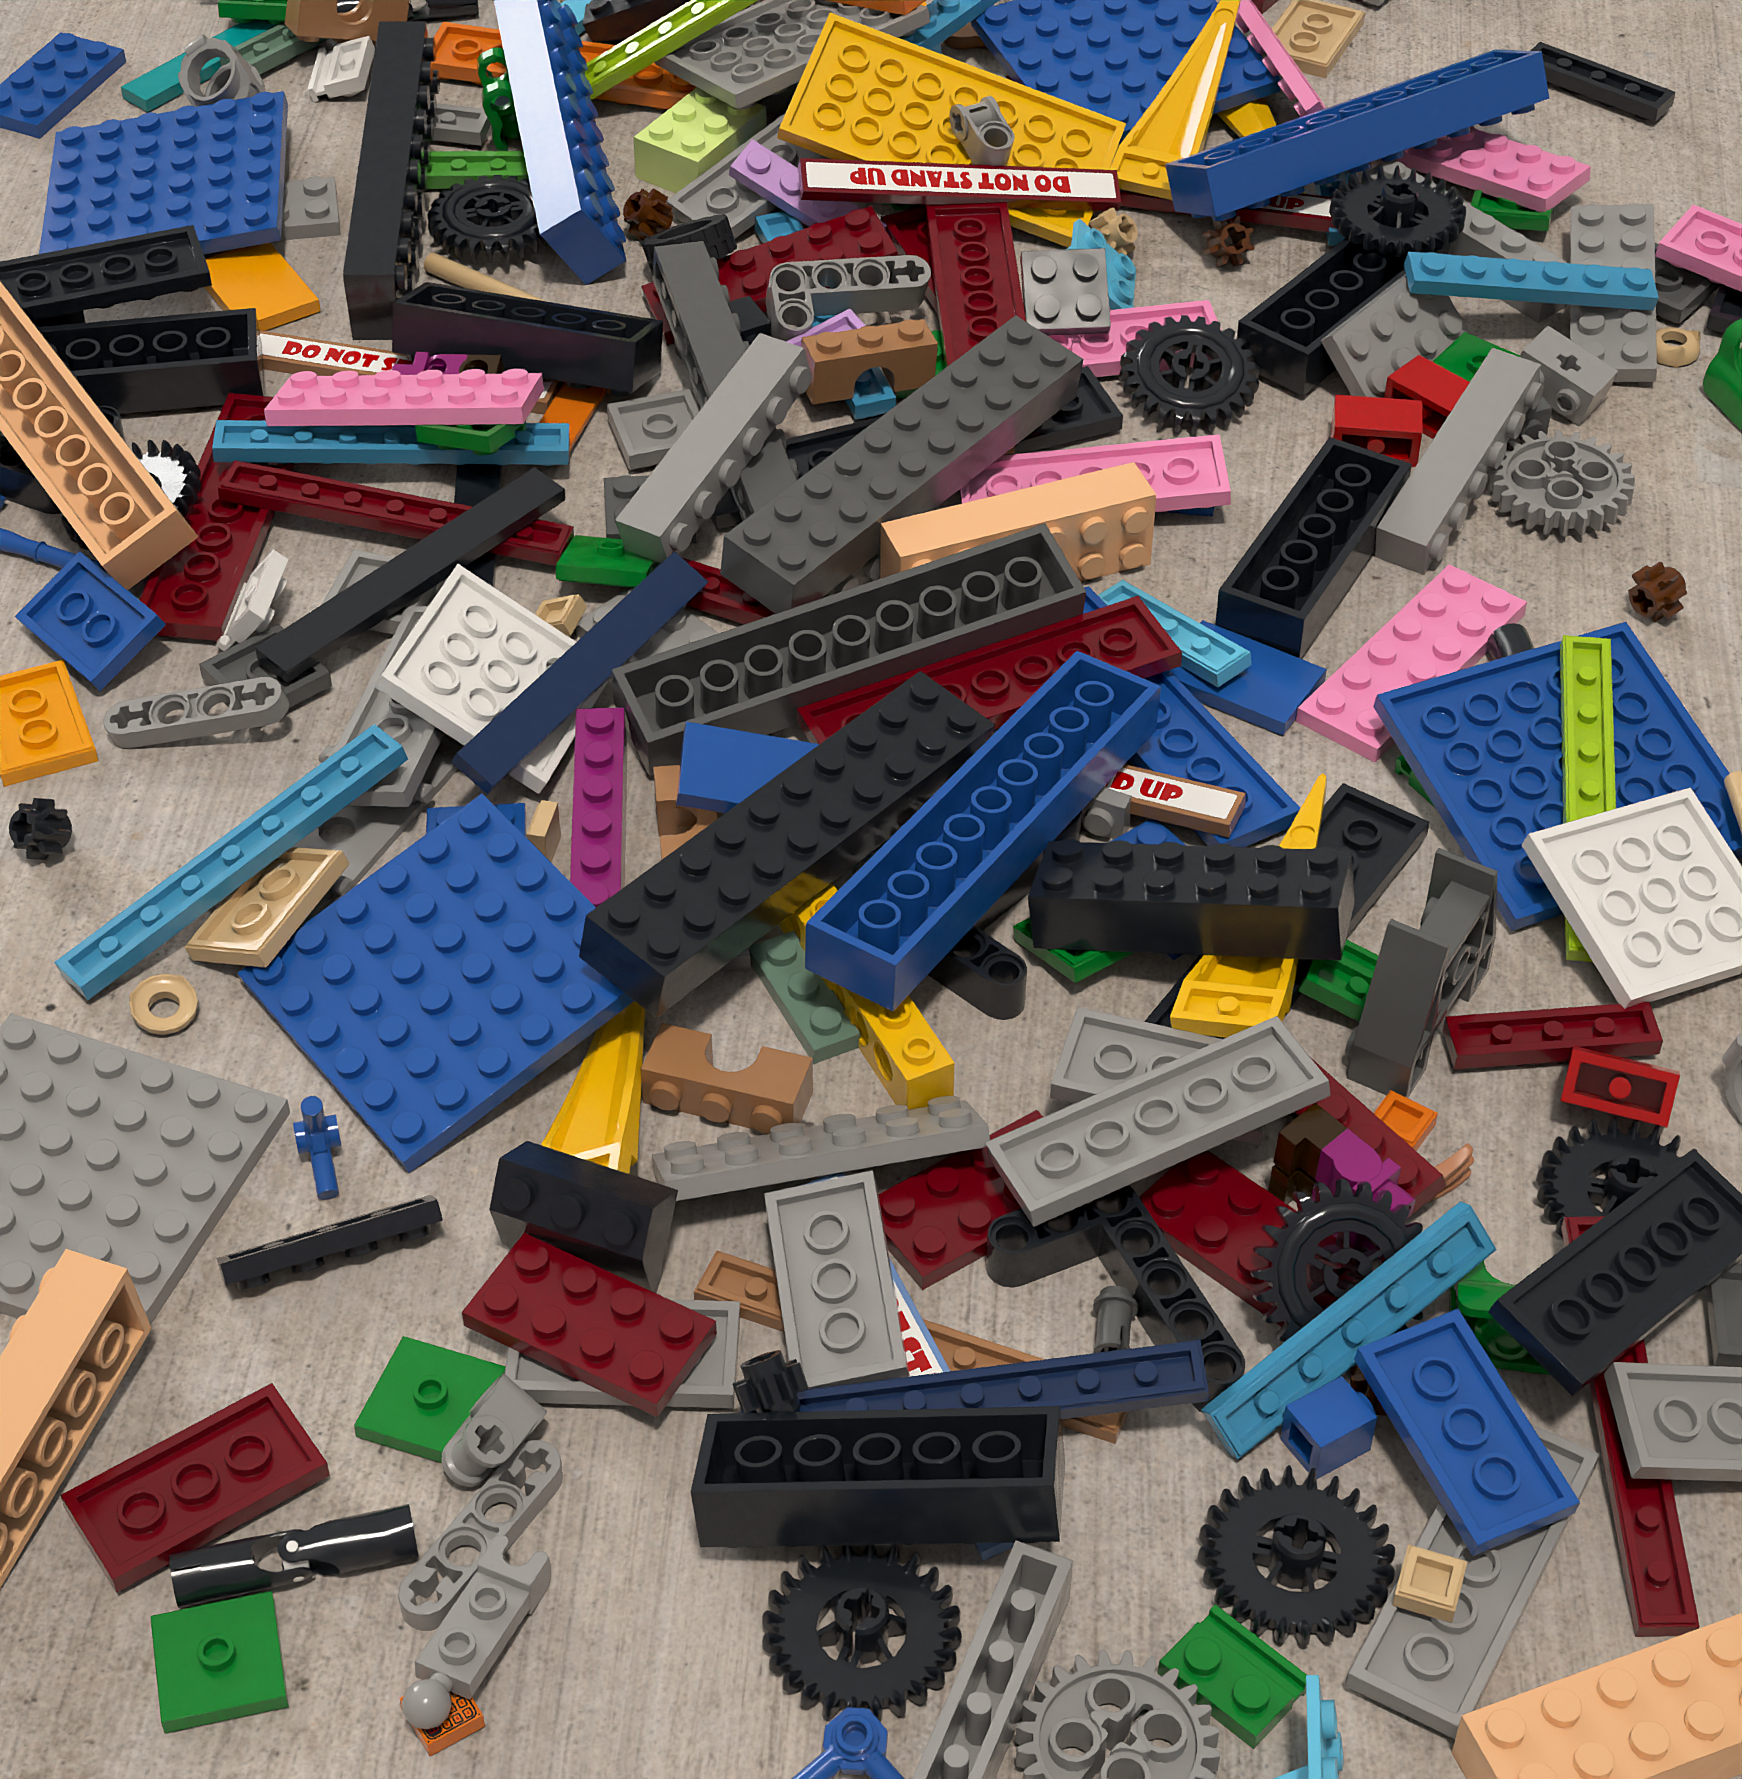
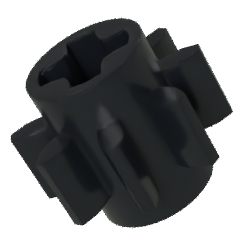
(40, 829)
(770, 1384)

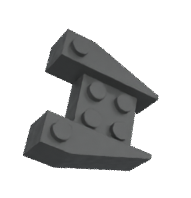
(1424, 974)

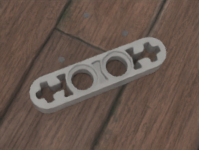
(141, 723)
(476, 1530)

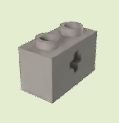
(1571, 376)

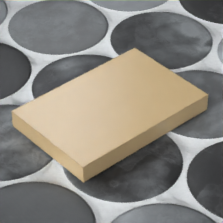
(1317, 33)
(267, 908)

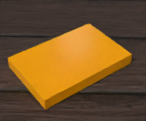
(260, 280)
(41, 724)

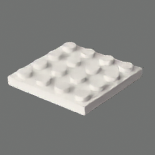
(472, 660)
(1647, 894)

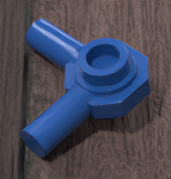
(317, 1136)
(854, 1745)

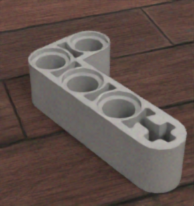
(895, 284)

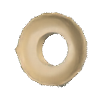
(1677, 355)
(161, 987)

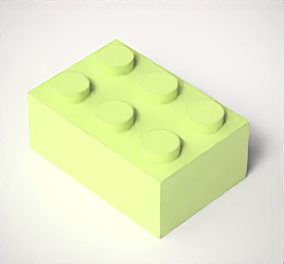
(692, 139)

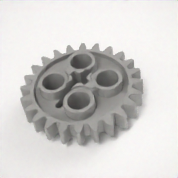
(1562, 483)
(1071, 1717)

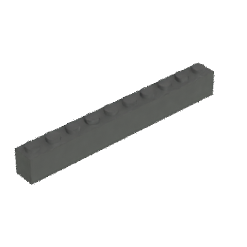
(709, 349)

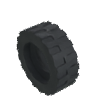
(712, 230)

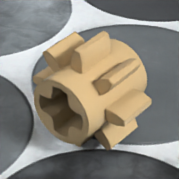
(1117, 230)

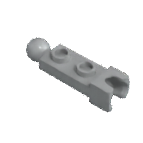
(474, 1632)

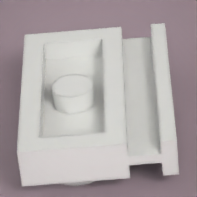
(342, 69)
(253, 604)

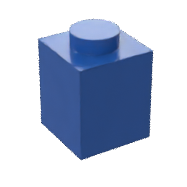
(1329, 1427)

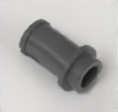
(1114, 1310)

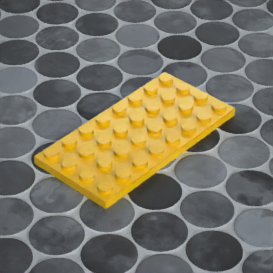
(893, 102)

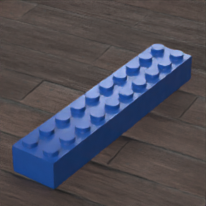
(1357, 133)
(561, 135)
(980, 831)

